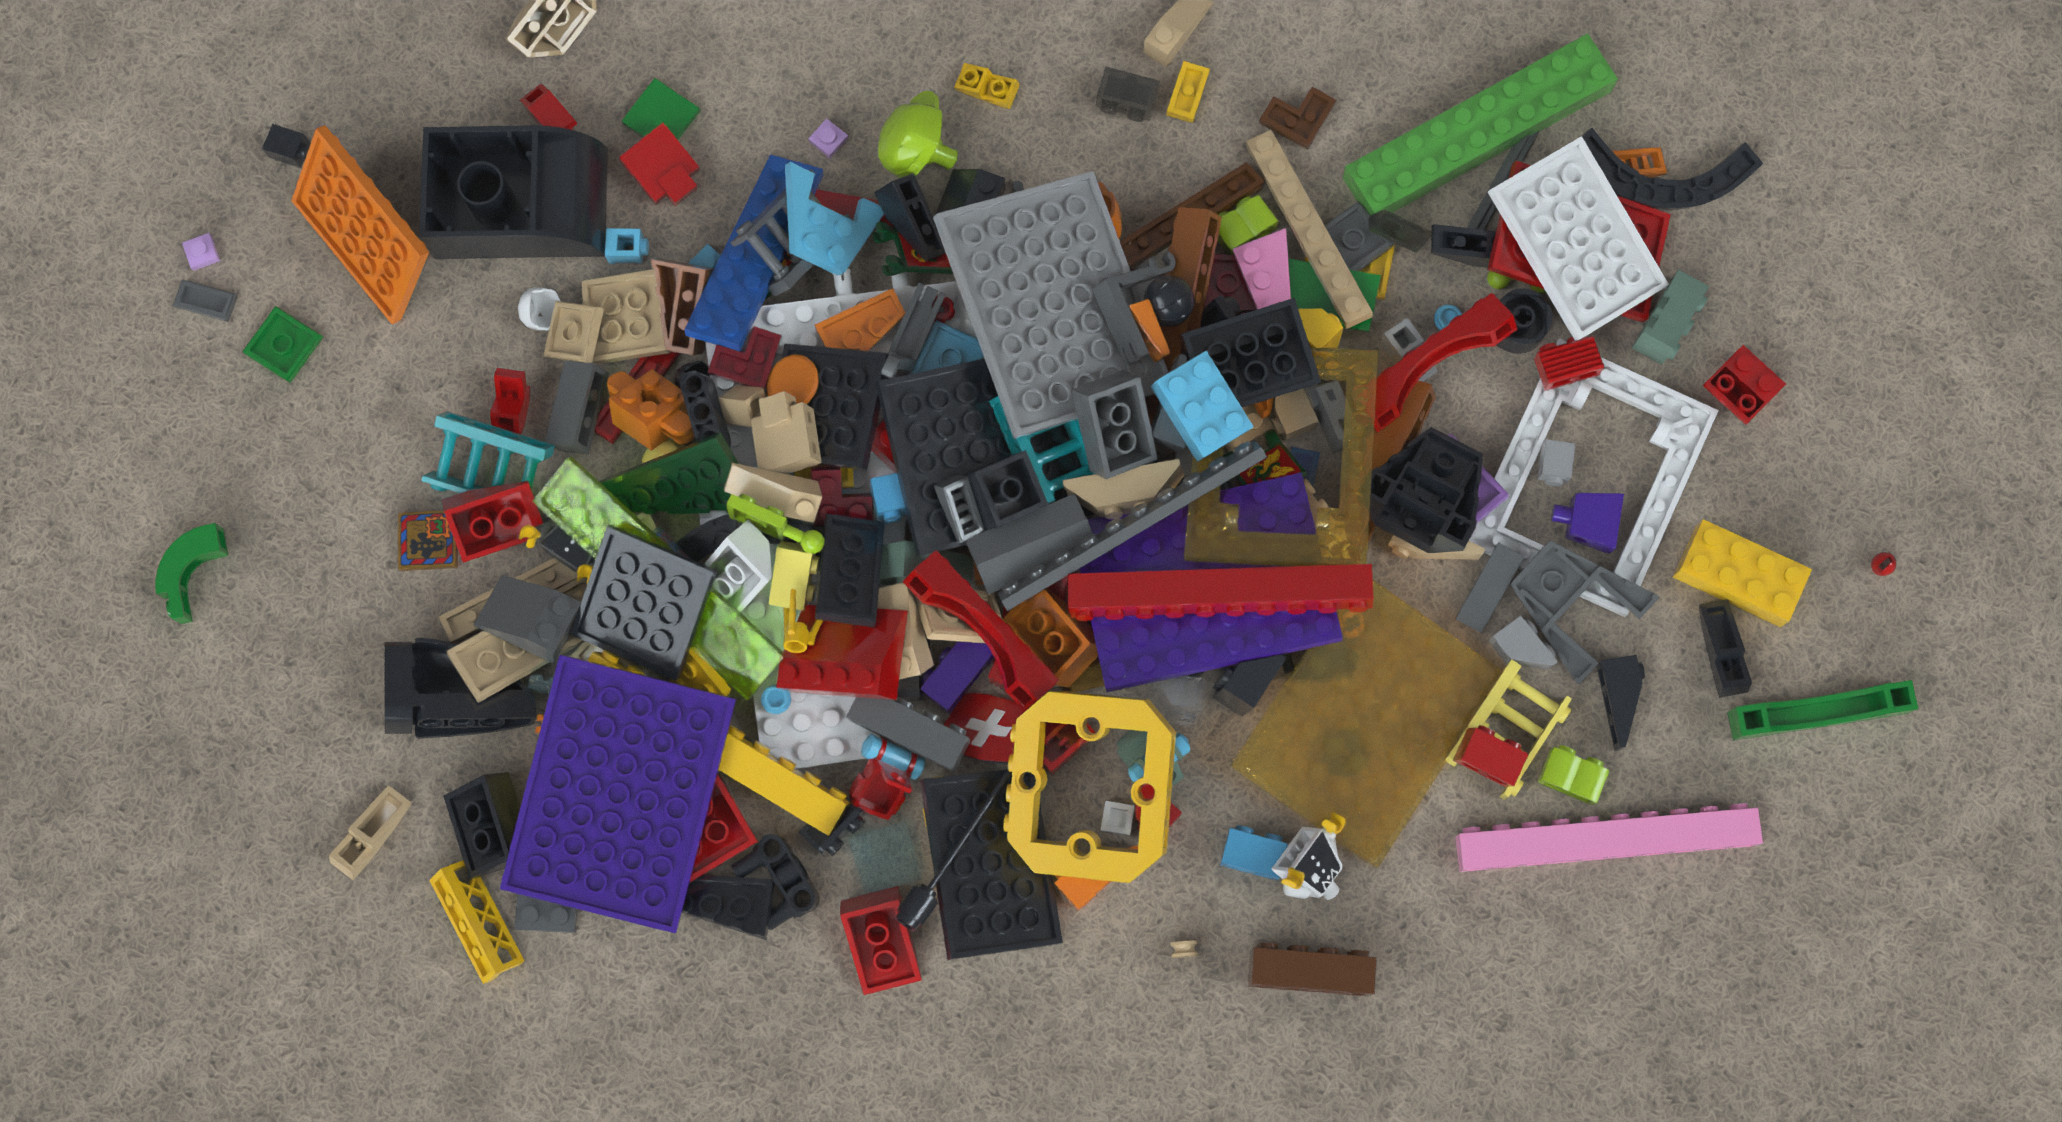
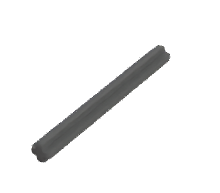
(1487, 207)

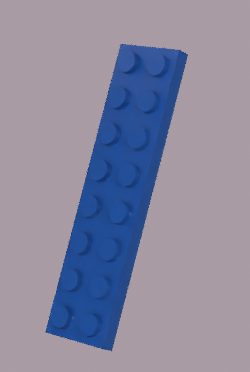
(741, 276)

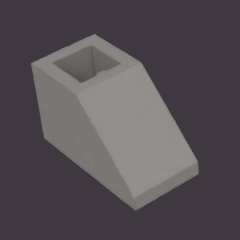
(1401, 340)
(1522, 645)

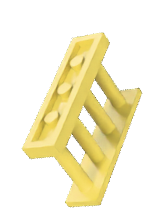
(1496, 704)

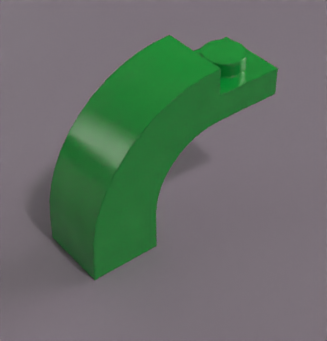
(180, 562)

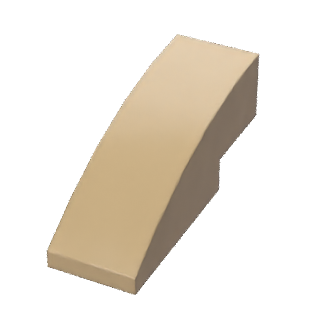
(369, 832)

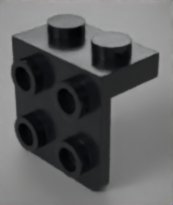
(832, 844)

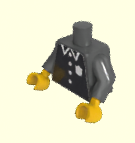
(560, 546)

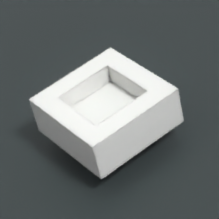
(1117, 818)

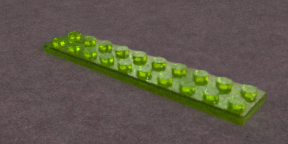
(723, 635)

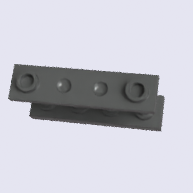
(784, 276)

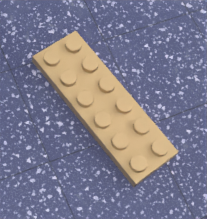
(492, 663)

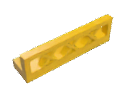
(478, 944)

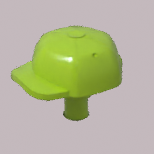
(913, 137)

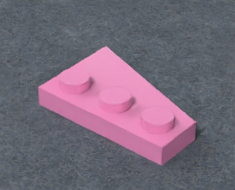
(1265, 268)

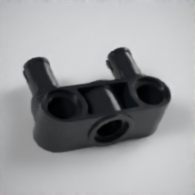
(786, 873)

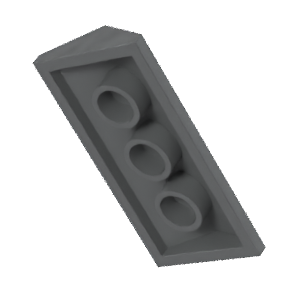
(1027, 542)

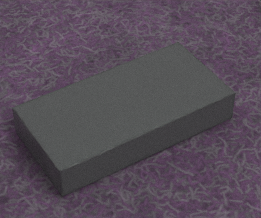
(205, 300)

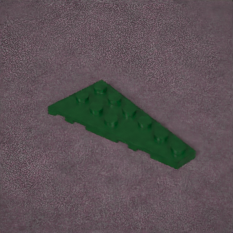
(679, 481)

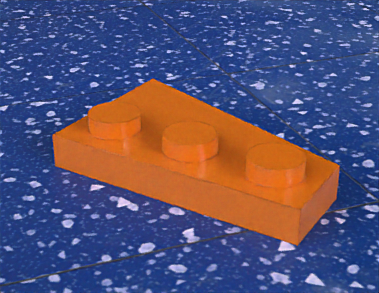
(863, 324)

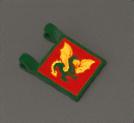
(909, 259)
(1277, 464)

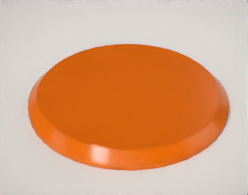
(795, 376)

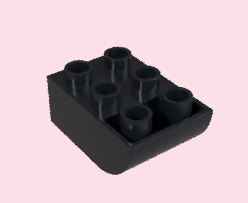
(512, 192)

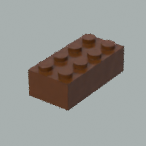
(1312, 971)

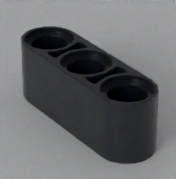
(698, 401)

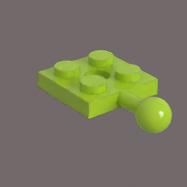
(772, 522)

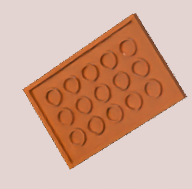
(359, 225)

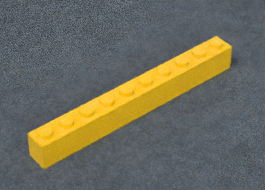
(768, 775)

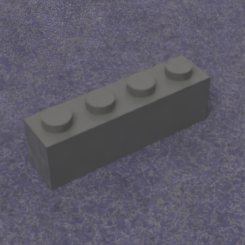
(911, 730)

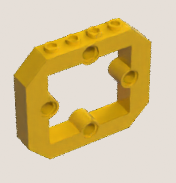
(1065, 857)

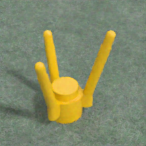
(796, 633)

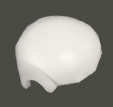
(537, 301)

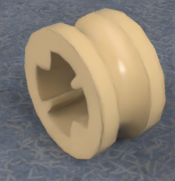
(1184, 949)

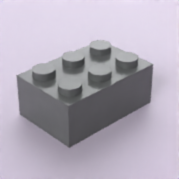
(1114, 424)

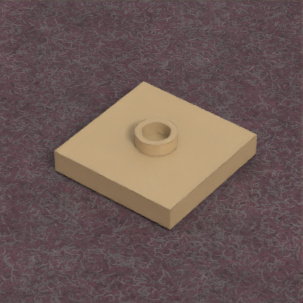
(573, 332)

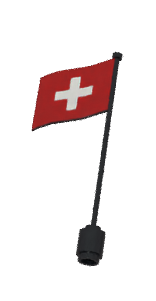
(988, 727)

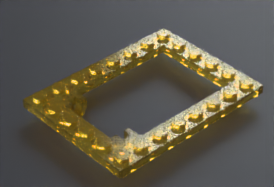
(1340, 531)

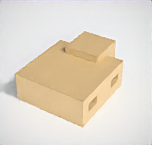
(785, 435)

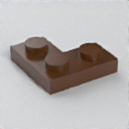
(1299, 124)

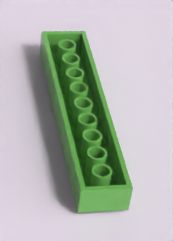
(1480, 127)

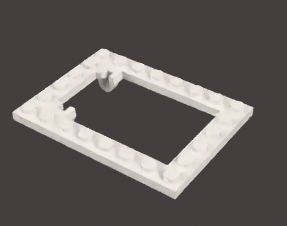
(1680, 431)

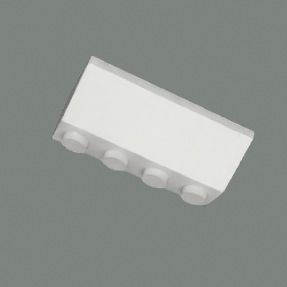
(741, 565)

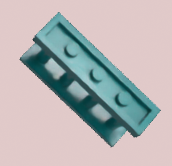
(481, 434)
(1037, 460)

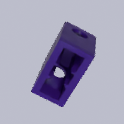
(1591, 519)

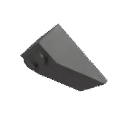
(529, 616)

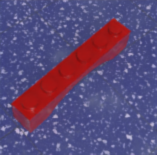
(1480, 326)
(1022, 671)

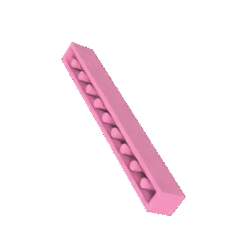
(1608, 839)

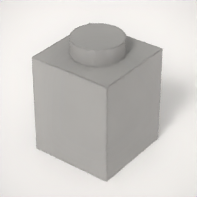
(1556, 462)

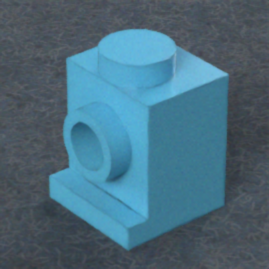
(620, 238)

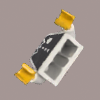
(1312, 861)

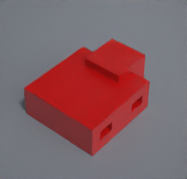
(661, 166)

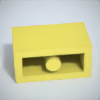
(793, 571)

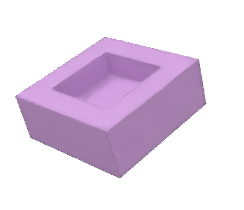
(828, 138)
(201, 251)

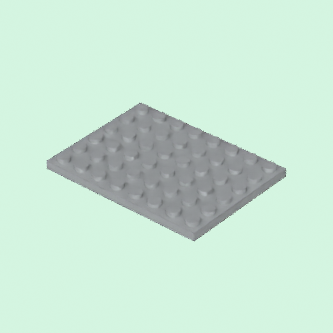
(1028, 288)

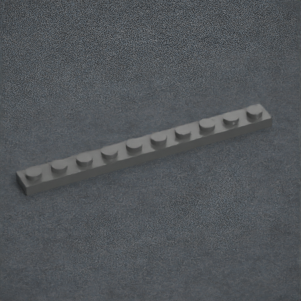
(1141, 518)

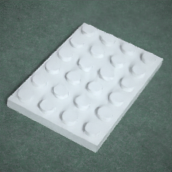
(1578, 238)

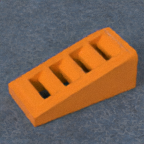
(1632, 155)
(1150, 330)

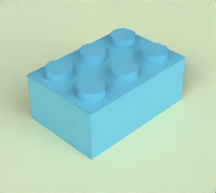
(1201, 406)

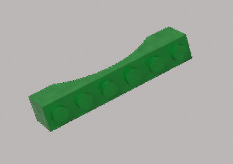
(1822, 711)

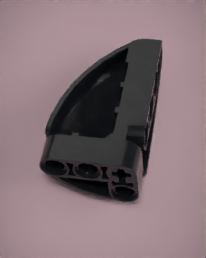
(430, 693)

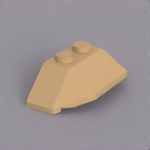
(549, 26)
(1124, 491)

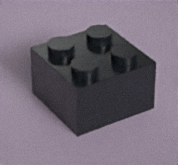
(1006, 490)

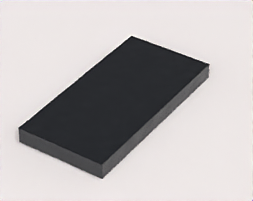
(849, 570)

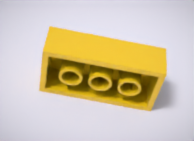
(1742, 573)

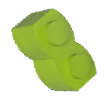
(1245, 224)
(1573, 775)

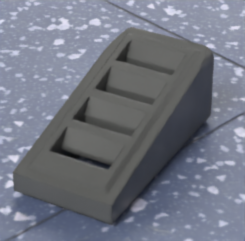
(969, 503)

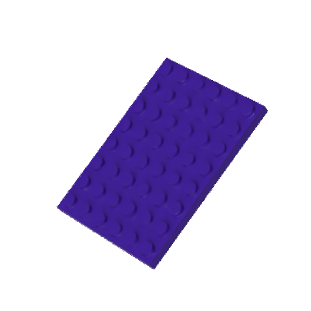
(1164, 647)
(618, 793)

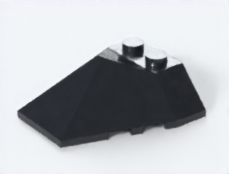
(1428, 493)

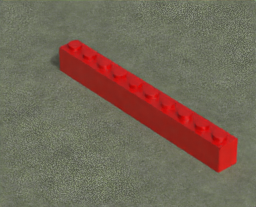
(1220, 591)

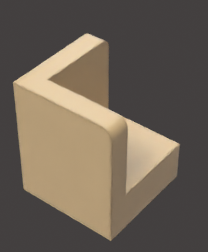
(741, 404)

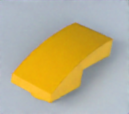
(984, 85)

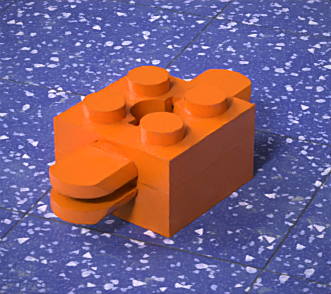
(649, 409)

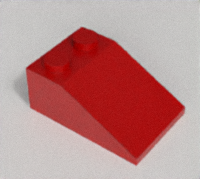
(490, 518)
(878, 942)

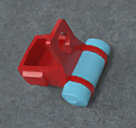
(885, 778)

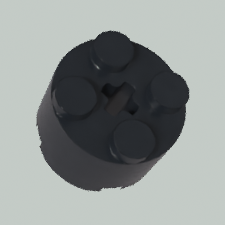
(1534, 315)

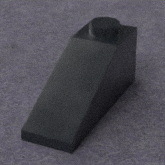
(910, 215)
(1462, 244)
(1620, 688)

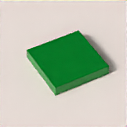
(658, 106)
(282, 344)

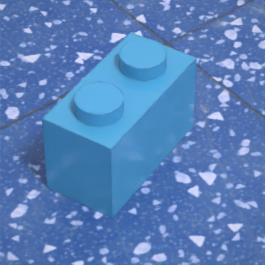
(887, 499)
(1252, 852)

